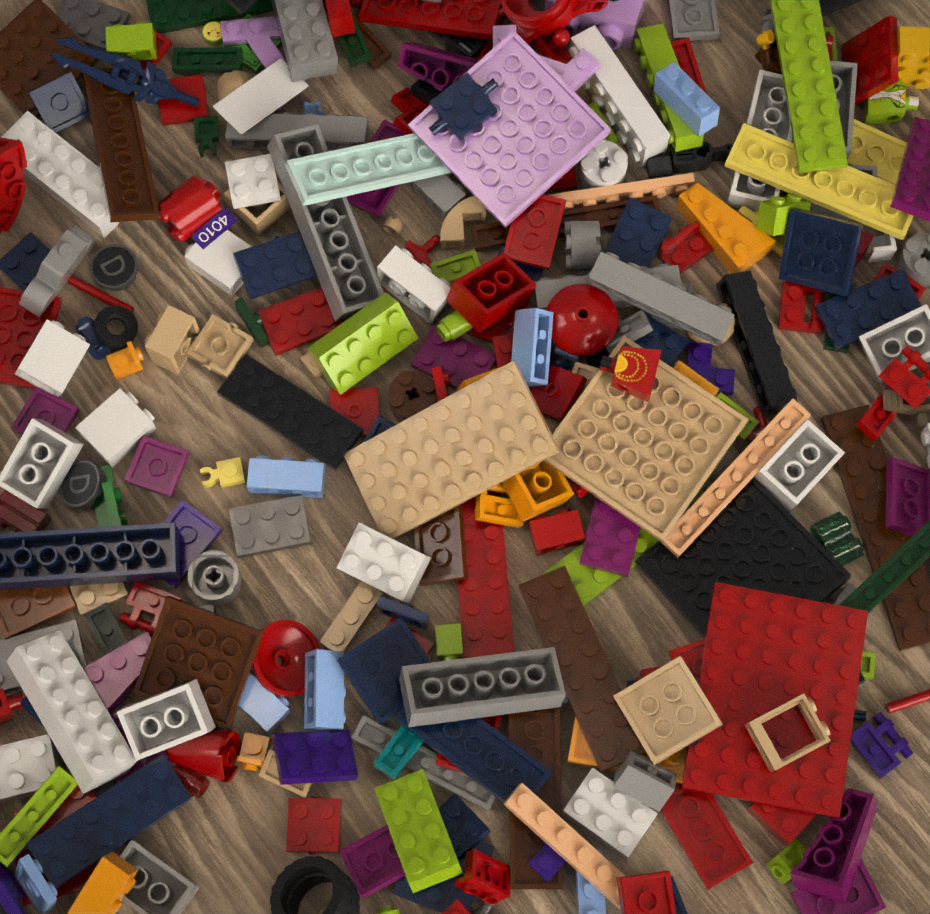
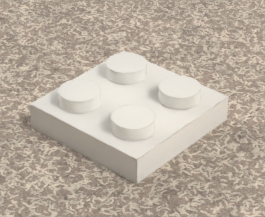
(252, 181)

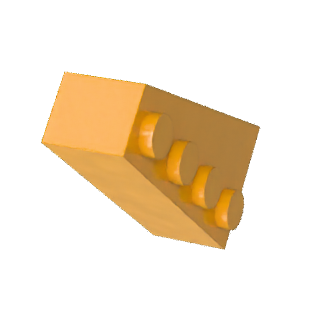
(730, 234)
(105, 887)

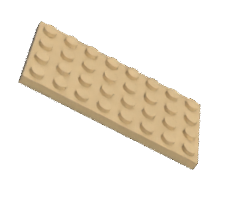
(451, 451)

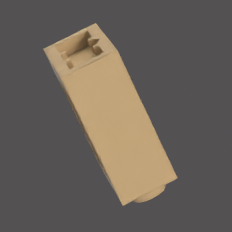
(764, 744)

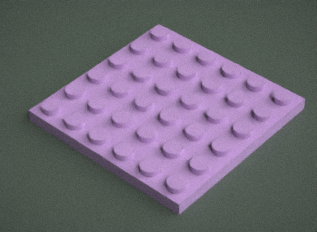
(528, 141)

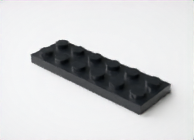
(290, 412)

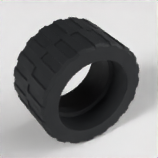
(304, 875)

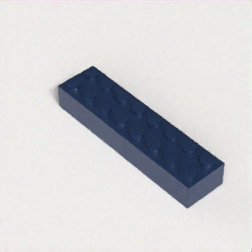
(89, 556)

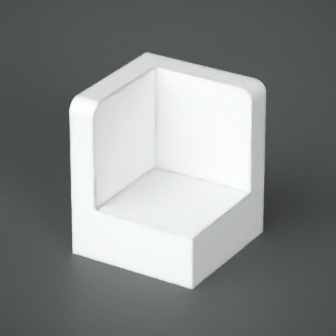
(881, 248)

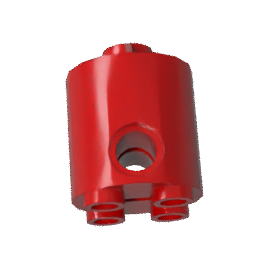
(189, 207)

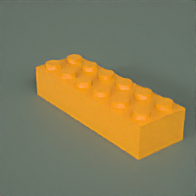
(535, 488)

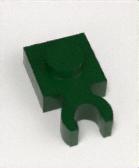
(206, 133)

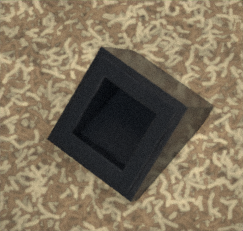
(659, 167)

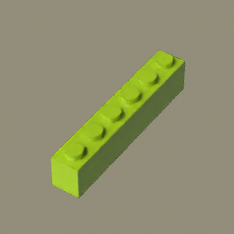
(655, 54)

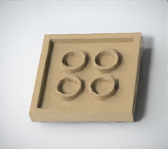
(667, 710)

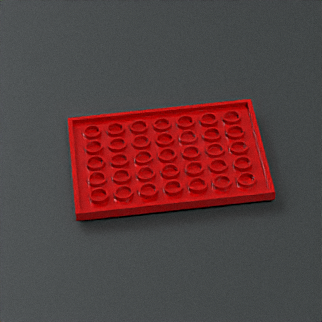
(758, 657)

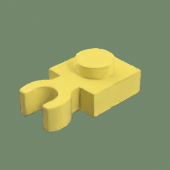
(228, 472)

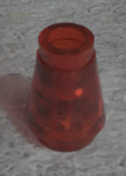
(193, 781)

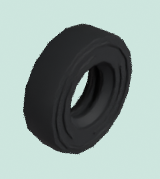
(115, 313)

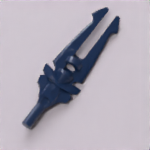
(151, 84)

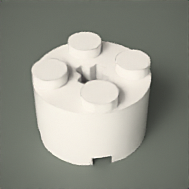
(605, 156)

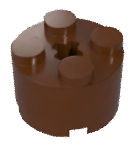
(406, 386)

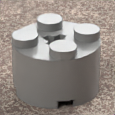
(581, 244)
(915, 258)
(205, 568)

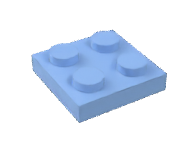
(40, 892)

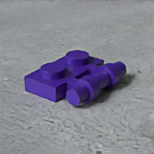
(875, 750)

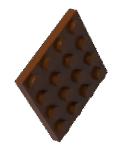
(27, 55)
(203, 647)

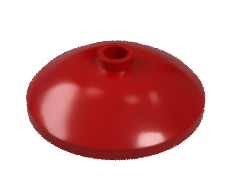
(577, 334)
(289, 642)

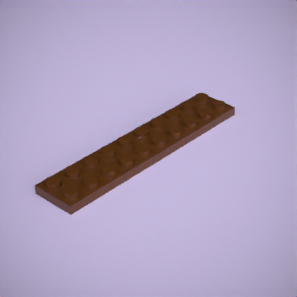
(864, 482)

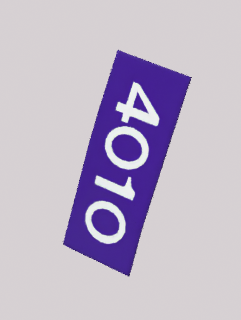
(214, 228)

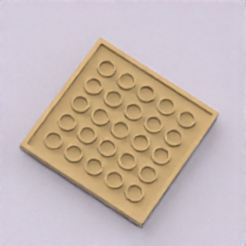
(641, 453)

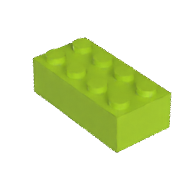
(363, 343)
(418, 831)

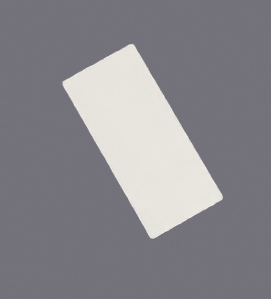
(259, 97)

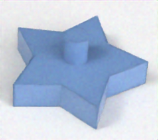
(312, 108)

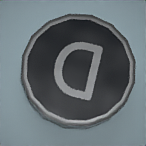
(114, 267)
(82, 484)

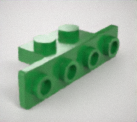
(108, 504)

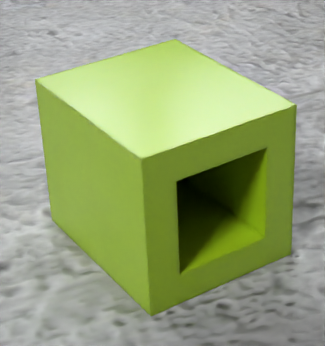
(449, 641)

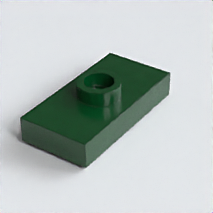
(252, 322)

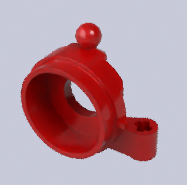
(534, 23)

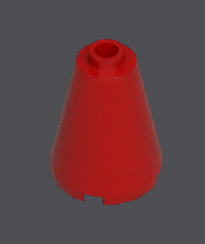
(209, 754)

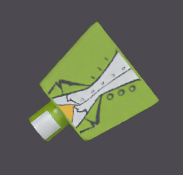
(889, 105)

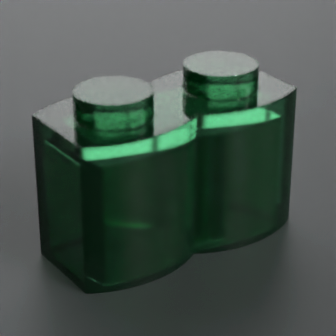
(837, 538)

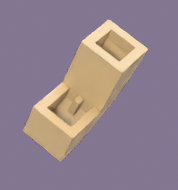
(452, 229)

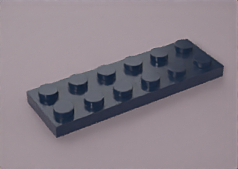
(482, 755)
(108, 821)

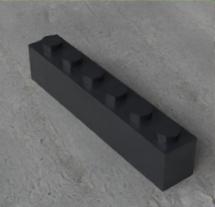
(757, 342)

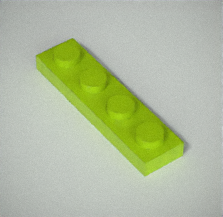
(35, 814)

